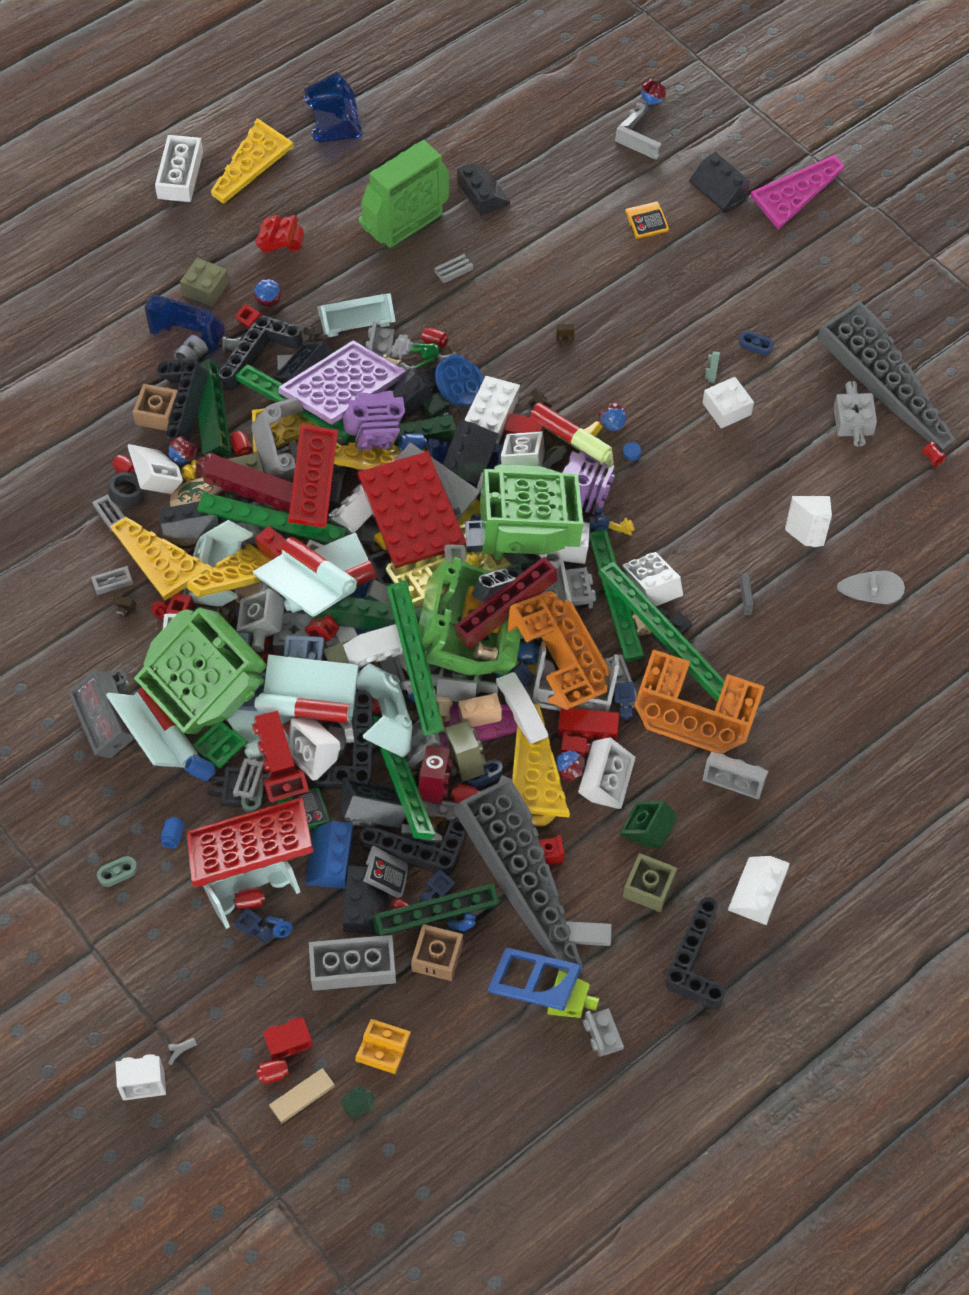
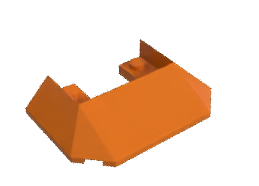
(570, 644)
(690, 723)

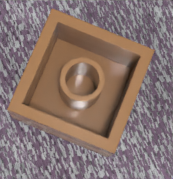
(154, 407)
(437, 952)

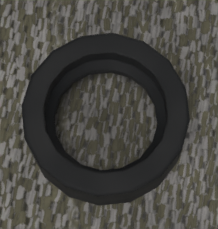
(121, 499)

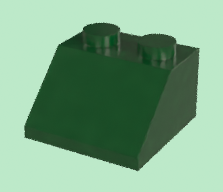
(649, 823)

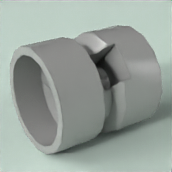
(193, 348)

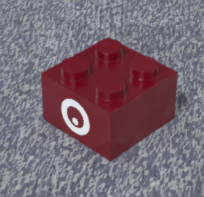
(435, 774)

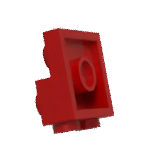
(276, 232)

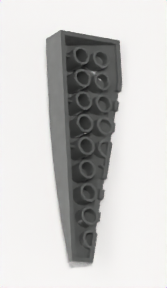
(870, 355)
(510, 847)

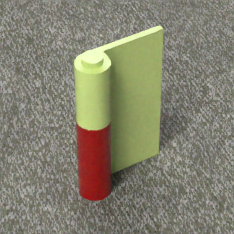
(572, 434)

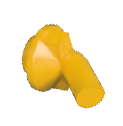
(189, 471)
(625, 526)
(474, 560)

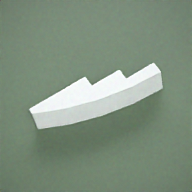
(522, 708)

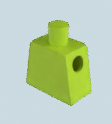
(578, 999)

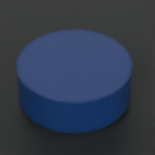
(631, 451)

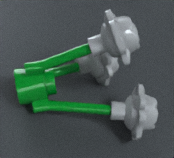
(404, 346)

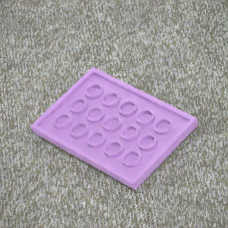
(337, 379)

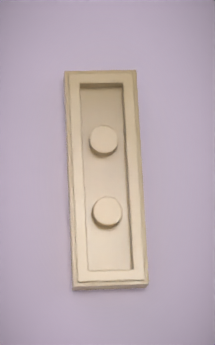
(302, 1095)

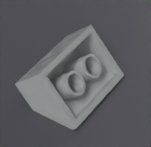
(735, 775)

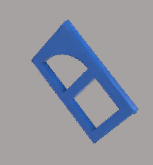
(553, 998)

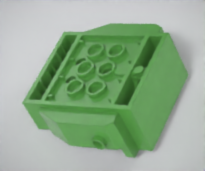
(405, 194)
(530, 510)
(441, 612)
(216, 686)

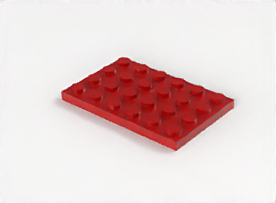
(411, 509)
(249, 842)

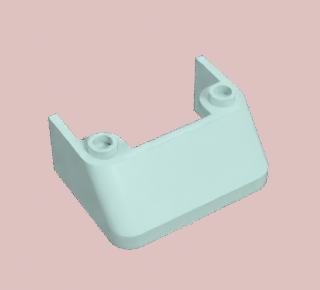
(356, 314)
(213, 548)
(395, 727)
(222, 891)

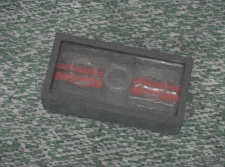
(97, 715)

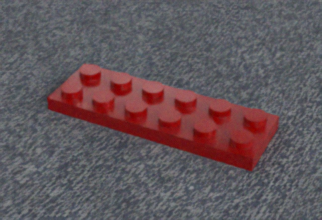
(313, 476)

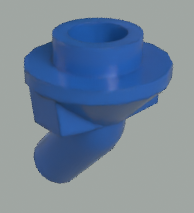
(281, 927)

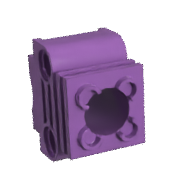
(374, 419)
(591, 485)

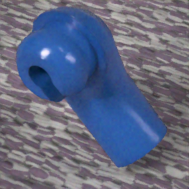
(463, 925)

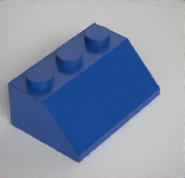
(330, 855)

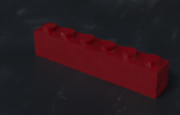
(248, 482)
(496, 609)

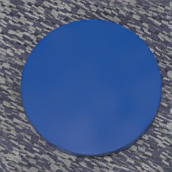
(458, 380)

